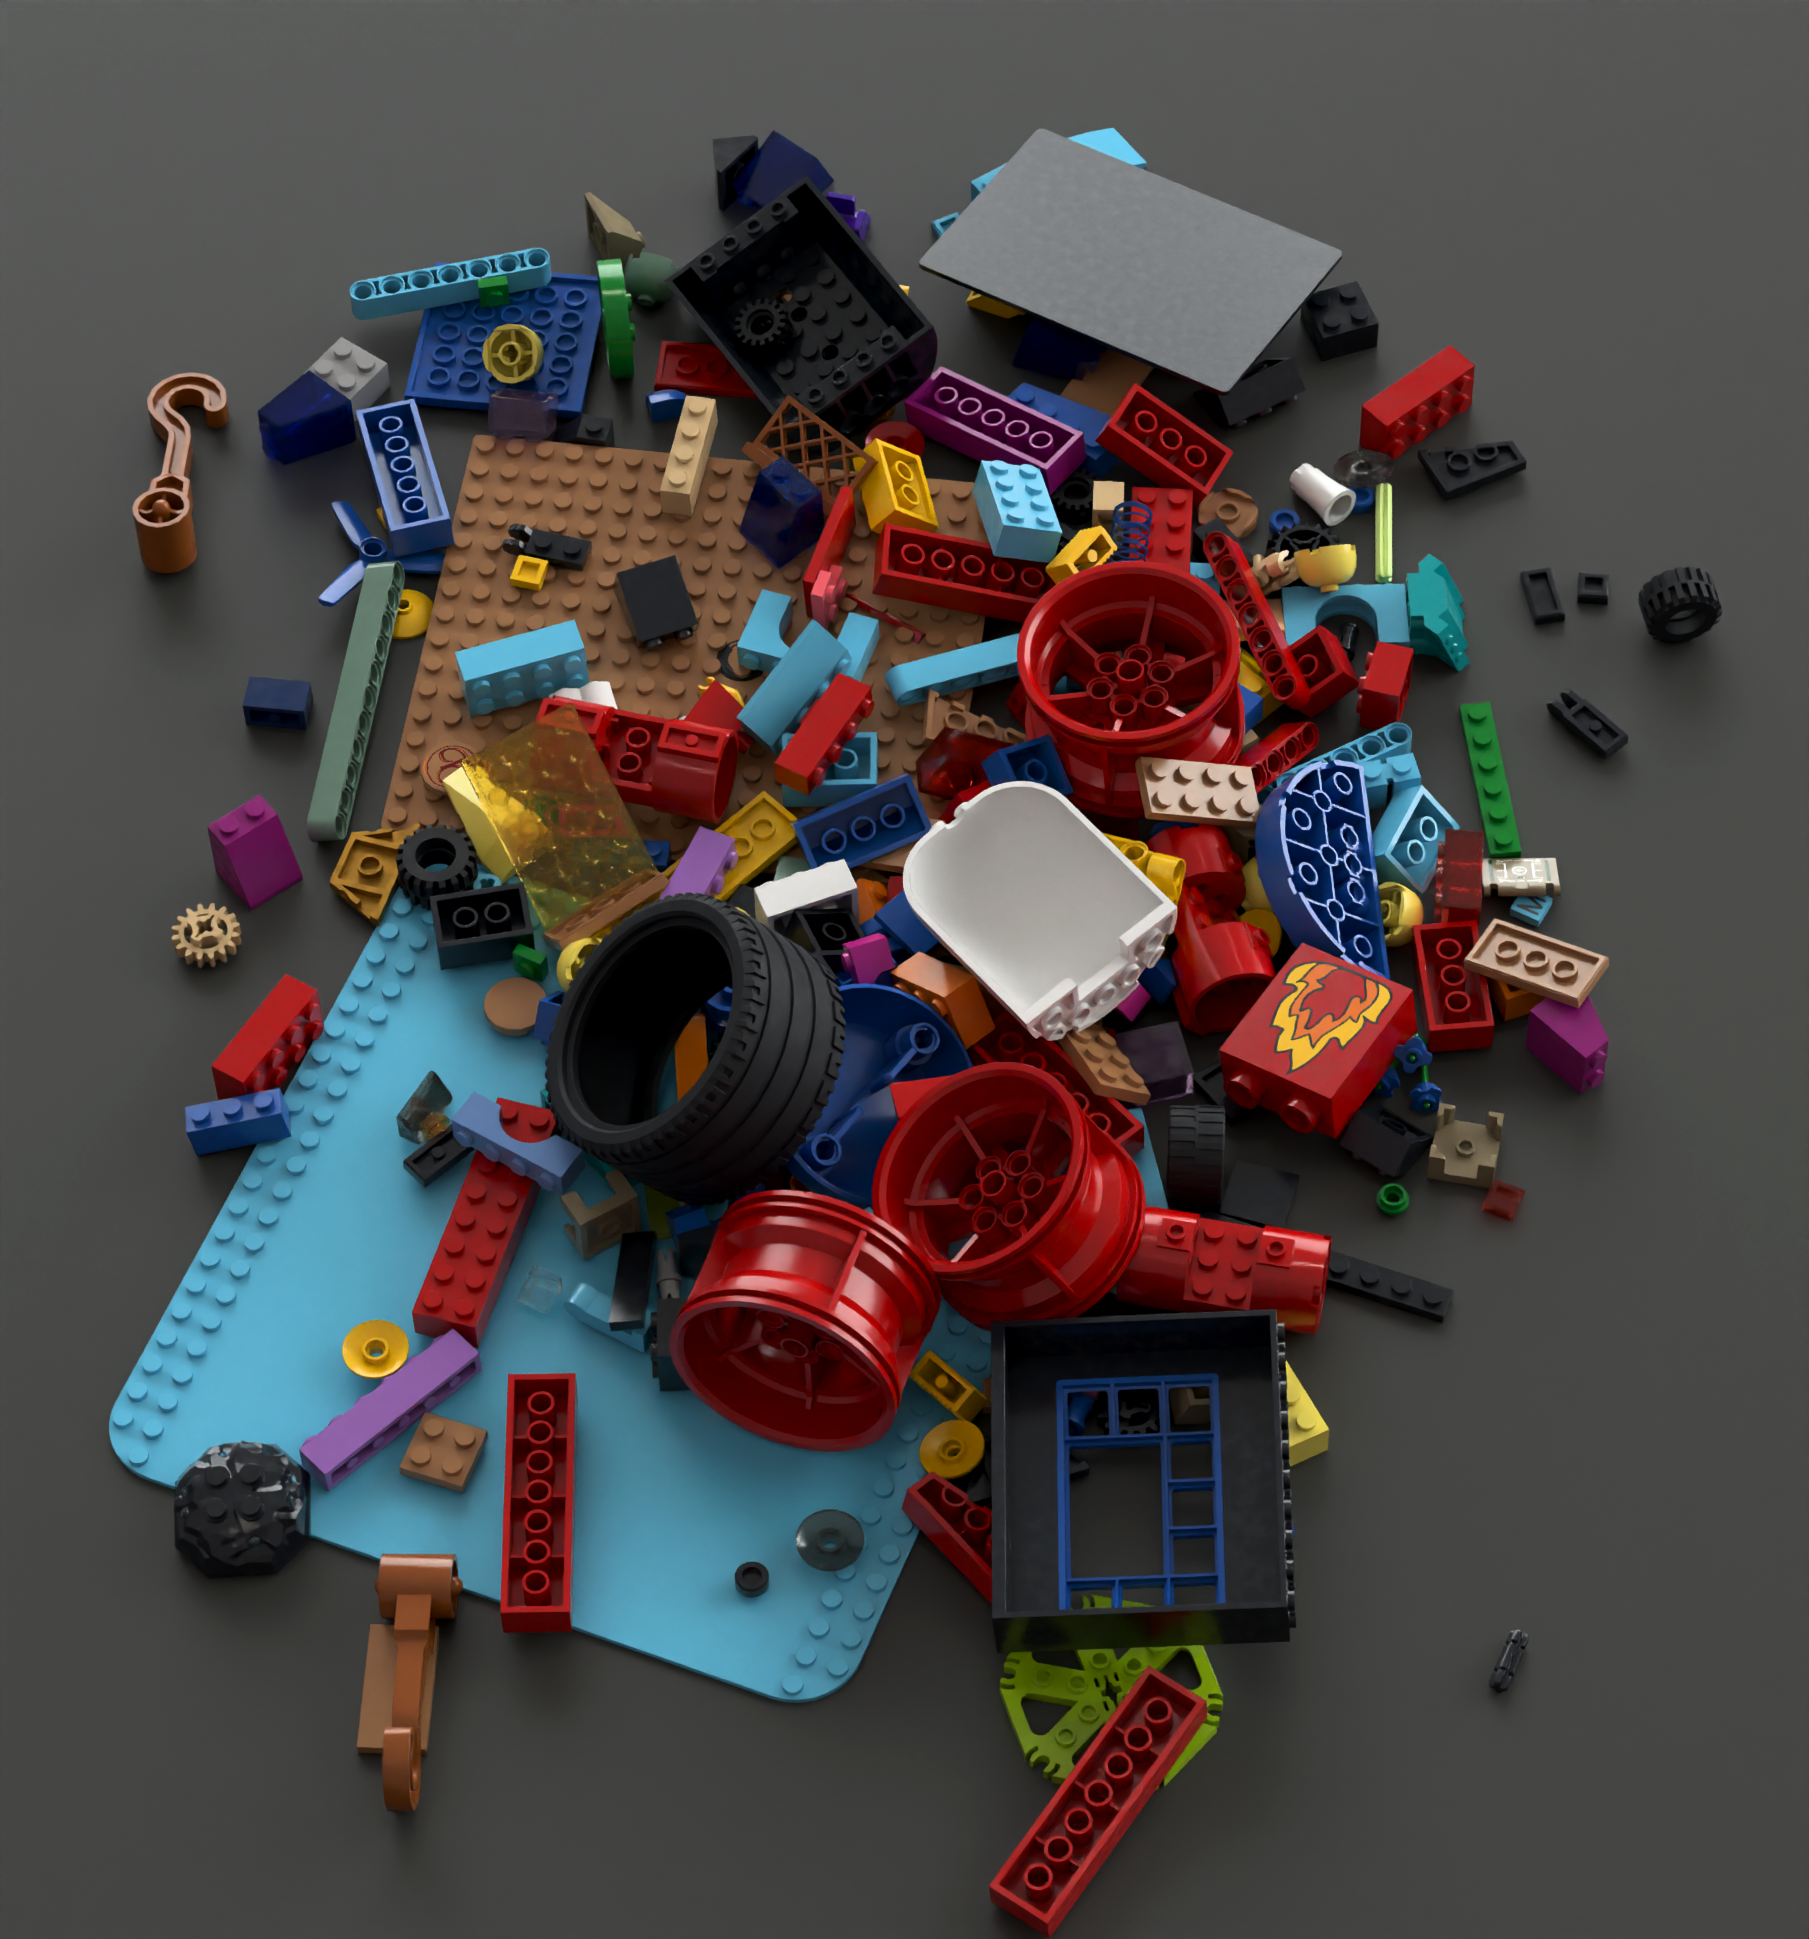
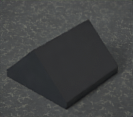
(730, 159)

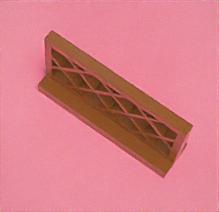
(765, 456)

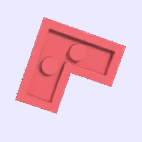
(826, 593)

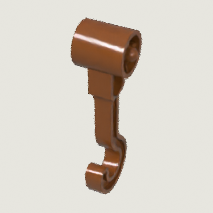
(165, 511)
(415, 1594)

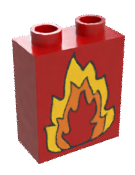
(1317, 1041)

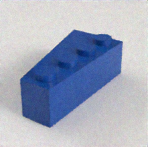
(1075, 415)

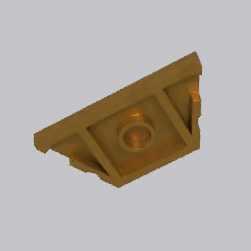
(369, 871)

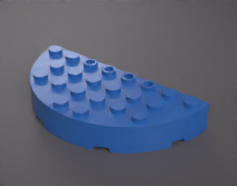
(1322, 865)

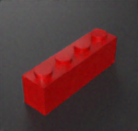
(824, 734)

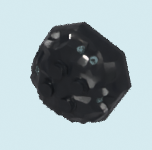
(242, 1510)

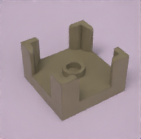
(1465, 1150)
(605, 1222)

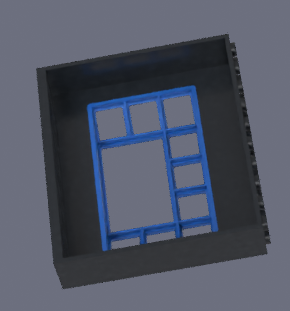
(1252, 1531)

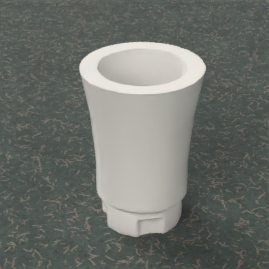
(1323, 494)

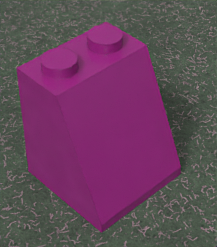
(253, 852)
(1569, 1041)

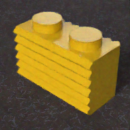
(1084, 551)
(948, 1387)

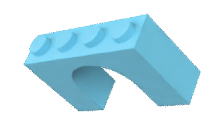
(1379, 605)
(762, 638)

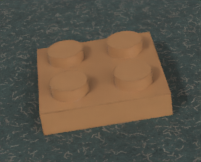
(443, 1452)

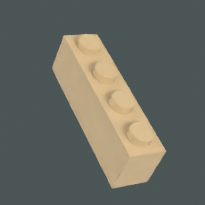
(689, 455)

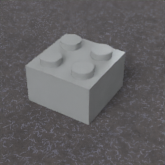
(353, 373)

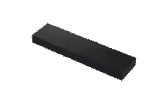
(632, 1281)

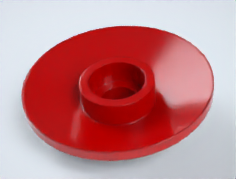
(900, 435)

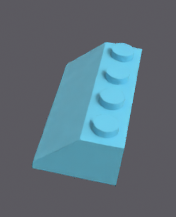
(794, 686)

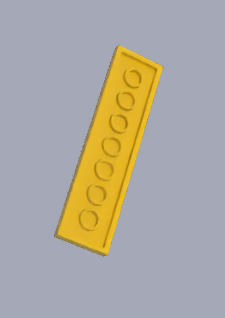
(761, 837)

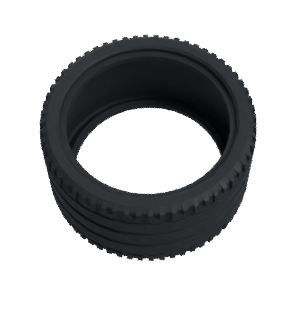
(759, 1086)

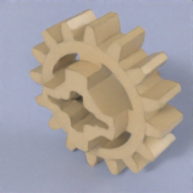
(206, 935)

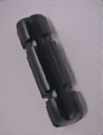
(1508, 1661)

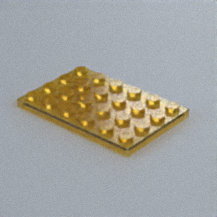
(559, 816)

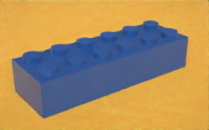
(404, 477)

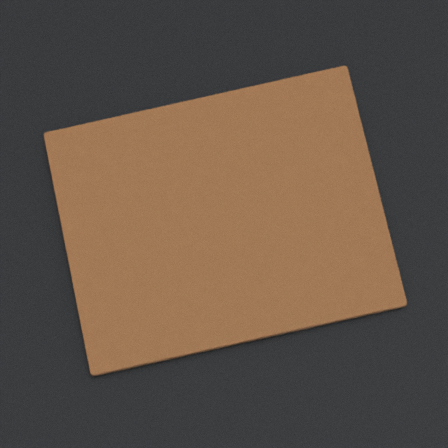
(617, 506)

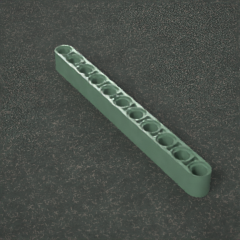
(355, 702)

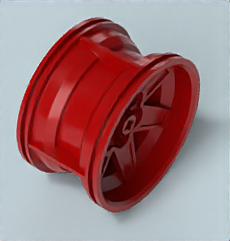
(1134, 698)
(1035, 1237)
(805, 1320)

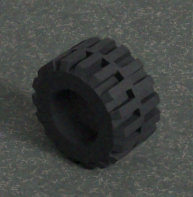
(1680, 604)
(431, 848)

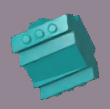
(1435, 614)

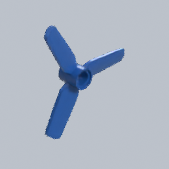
(371, 551)

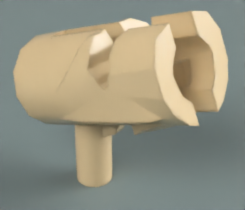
(1273, 572)

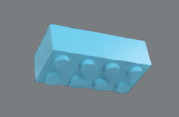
(1016, 511)
(522, 668)

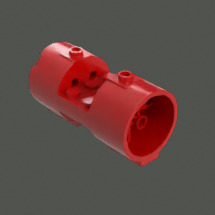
(661, 761)
(1219, 959)
(1227, 1266)

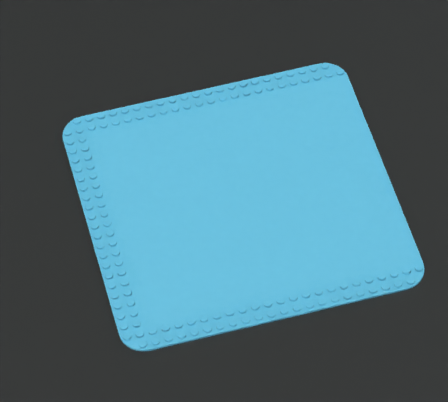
(665, 1486)

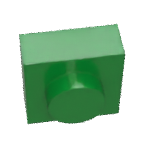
(493, 291)
(530, 963)

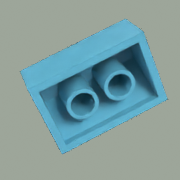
(1409, 838)

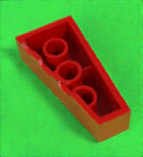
(955, 1526)

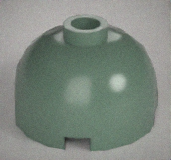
(646, 277)

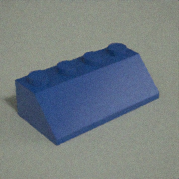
(863, 825)

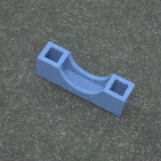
(551, 1162)

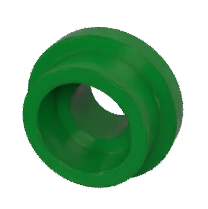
(1394, 1192)

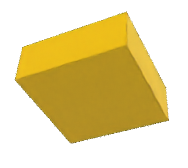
(529, 573)

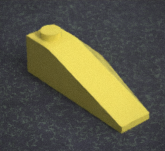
(477, 826)

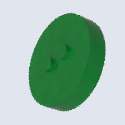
(615, 318)

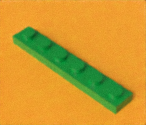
(1489, 780)

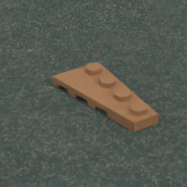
(943, 714)

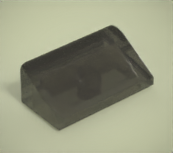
(428, 1098)

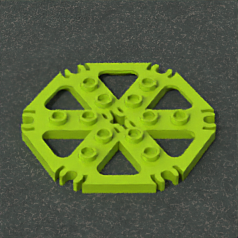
(1088, 1703)

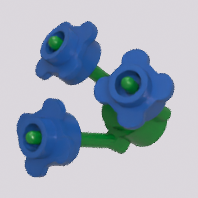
(1412, 1055)

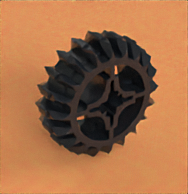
(1299, 539)

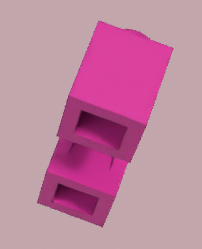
(867, 958)

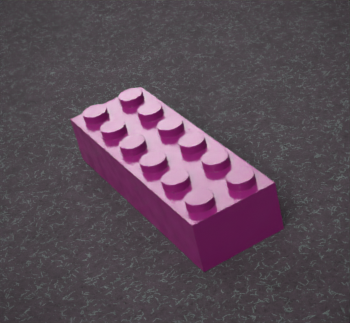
(994, 427)

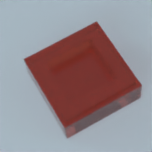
(1503, 1200)

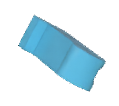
(594, 1310)

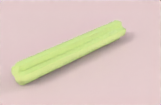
(1383, 533)

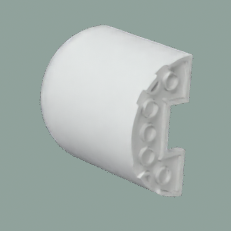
(1038, 906)

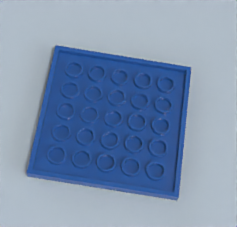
(451, 337)

